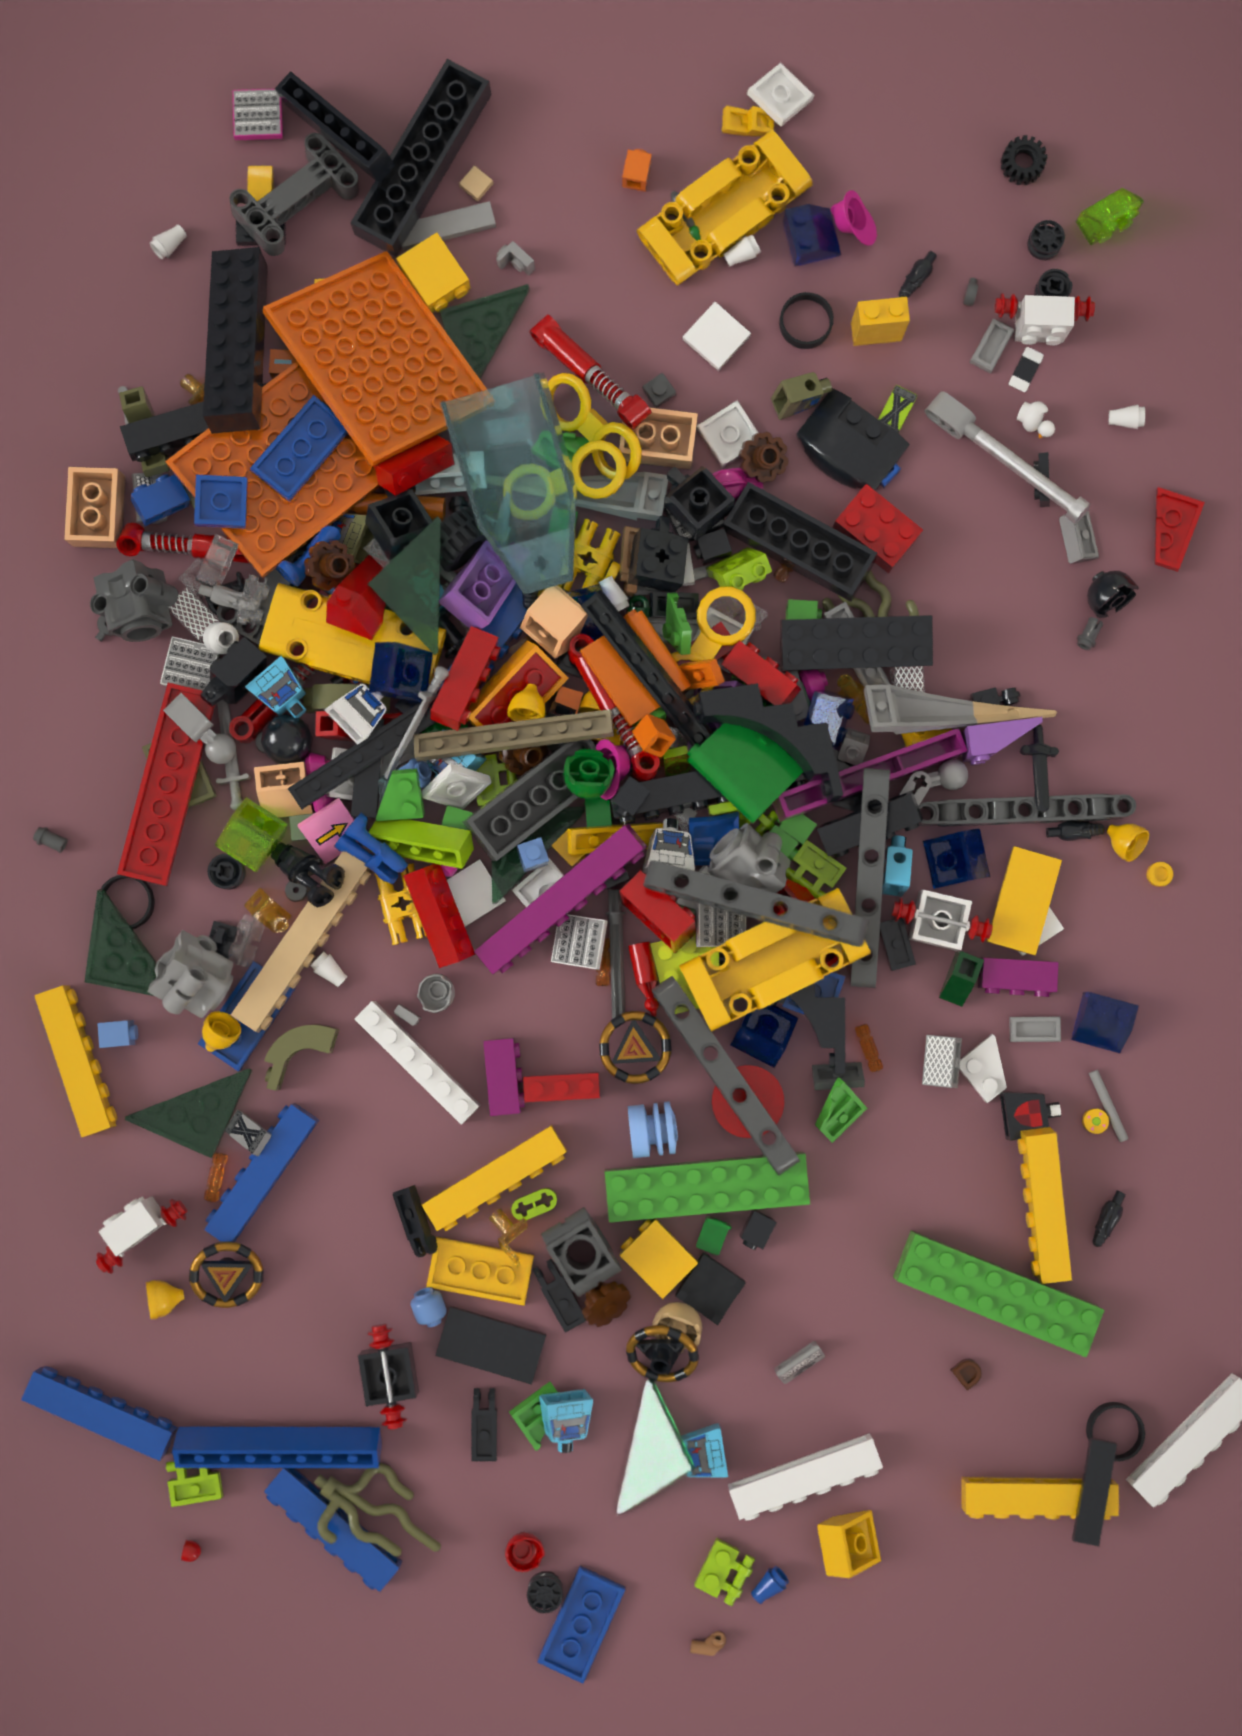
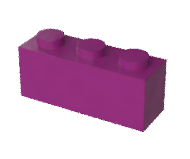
(1018, 976)
(503, 1076)

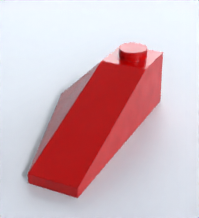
(355, 604)

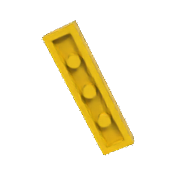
(587, 839)

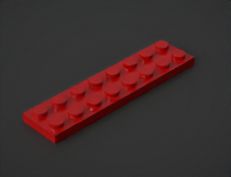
(163, 795)

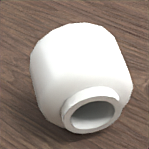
(219, 637)

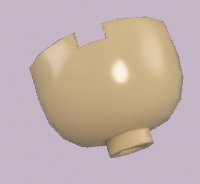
(679, 1317)

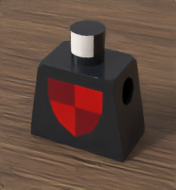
(1025, 1112)

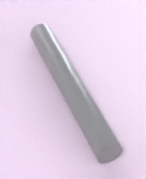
(1108, 1105)

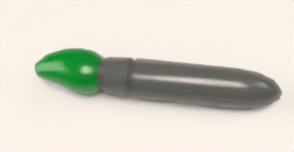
(693, 229)

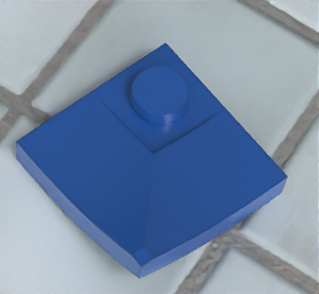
(707, 832)

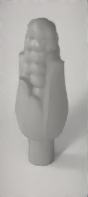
(223, 595)

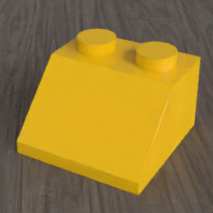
(849, 1544)

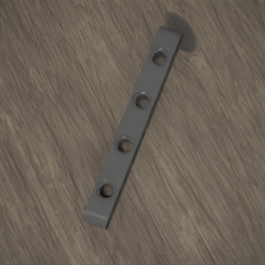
(1005, 810)
(871, 871)
(756, 903)
(725, 1075)

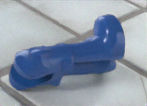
(295, 572)
(384, 863)

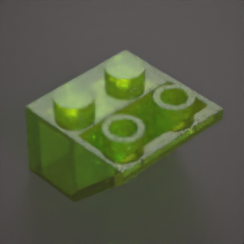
(1109, 215)
(251, 834)

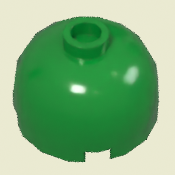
(588, 773)

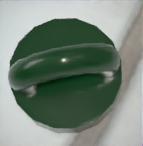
(644, 600)

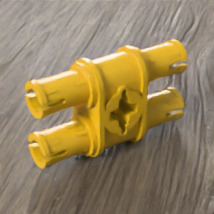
(601, 555)
(394, 916)

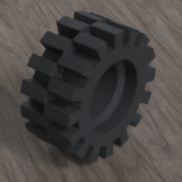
(1028, 147)

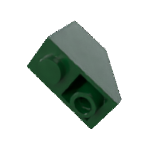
(961, 978)

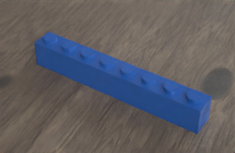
(277, 1447)

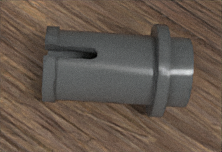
(1089, 634)
(50, 839)

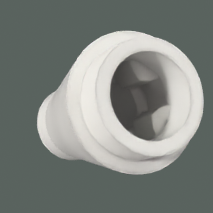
(166, 242)
(742, 251)
(1128, 417)
(614, 593)
(328, 969)

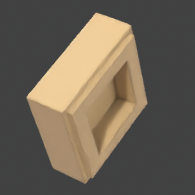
(476, 183)

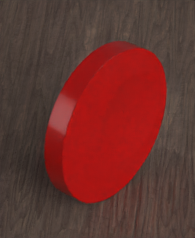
(766, 1090)

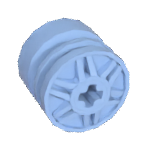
(652, 1129)

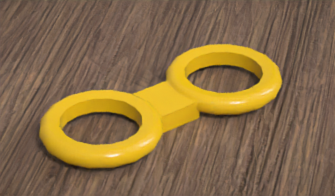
(595, 427)
(619, 477)
(709, 642)

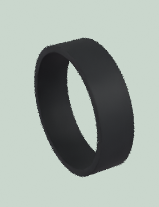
(812, 297)
(151, 899)
(1141, 1434)

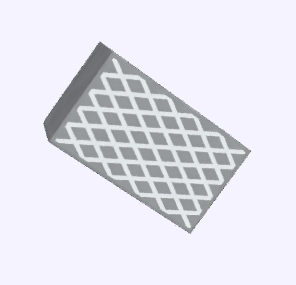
(942, 1061)

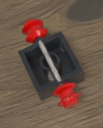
(388, 1375)

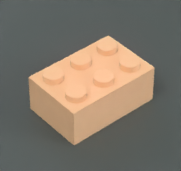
(665, 438)
(94, 507)

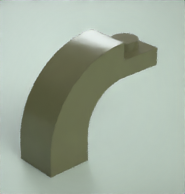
(138, 407)
(323, 695)
(286, 1046)

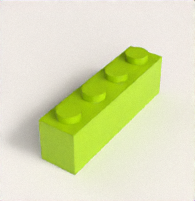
(425, 841)

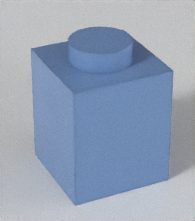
(532, 854)
(117, 1033)

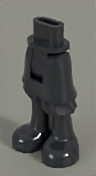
(301, 865)

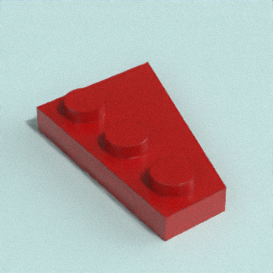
(1174, 527)

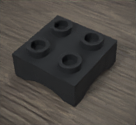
(710, 1288)

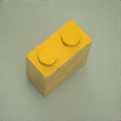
(434, 273)
(880, 321)
(657, 1257)

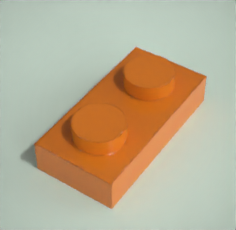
(703, 673)

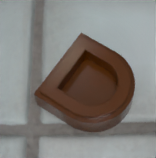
(967, 1372)

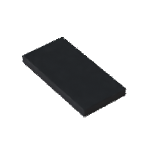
(490, 1345)

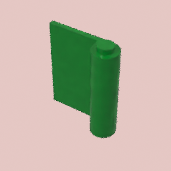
(745, 768)

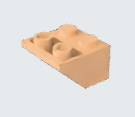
(554, 620)
(273, 786)

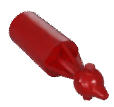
(645, 973)

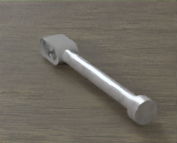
(959, 421)

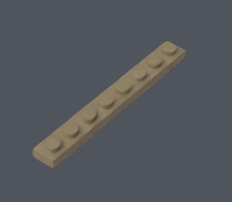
(513, 735)

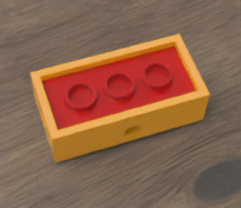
(524, 667)

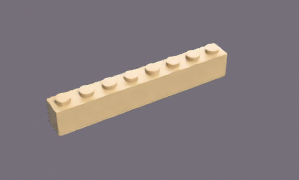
(297, 949)

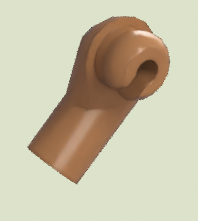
(710, 1646)

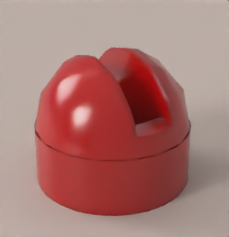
(191, 1551)

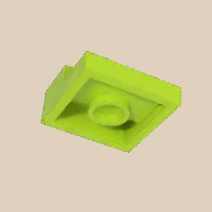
(740, 569)

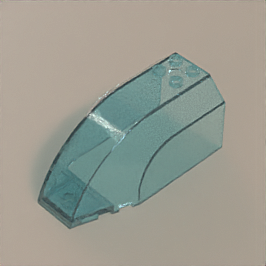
(518, 478)

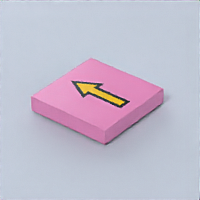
(326, 828)

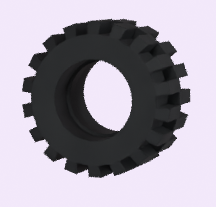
(459, 539)

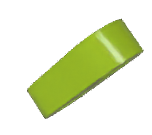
(532, 1198)

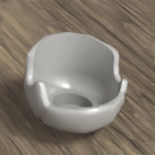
(436, 993)

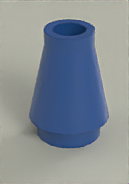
(771, 1584)

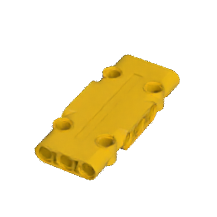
(725, 206)
(325, 645)
(766, 965)

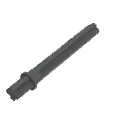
(615, 923)

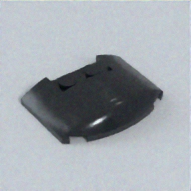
(850, 442)

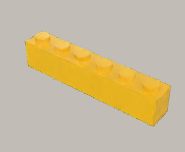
(76, 1060)
(494, 1178)
(1045, 1205)
(1028, 1497)

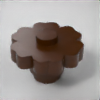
(763, 457)
(328, 564)
(522, 759)
(605, 1303)

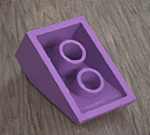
(478, 588)
(988, 739)

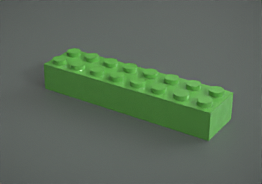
(703, 1188)
(998, 1293)

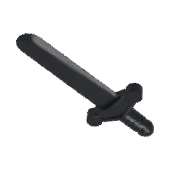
(1039, 753)

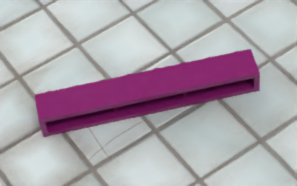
(900, 762)
(561, 898)

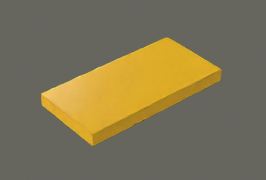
(1024, 900)
(479, 1271)

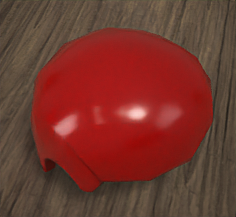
(524, 1552)

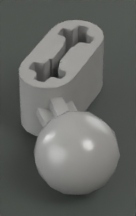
(218, 747)
(951, 775)

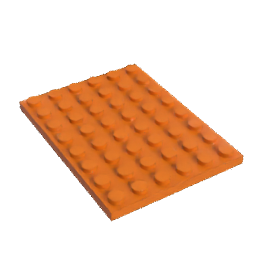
(374, 355)
(273, 524)

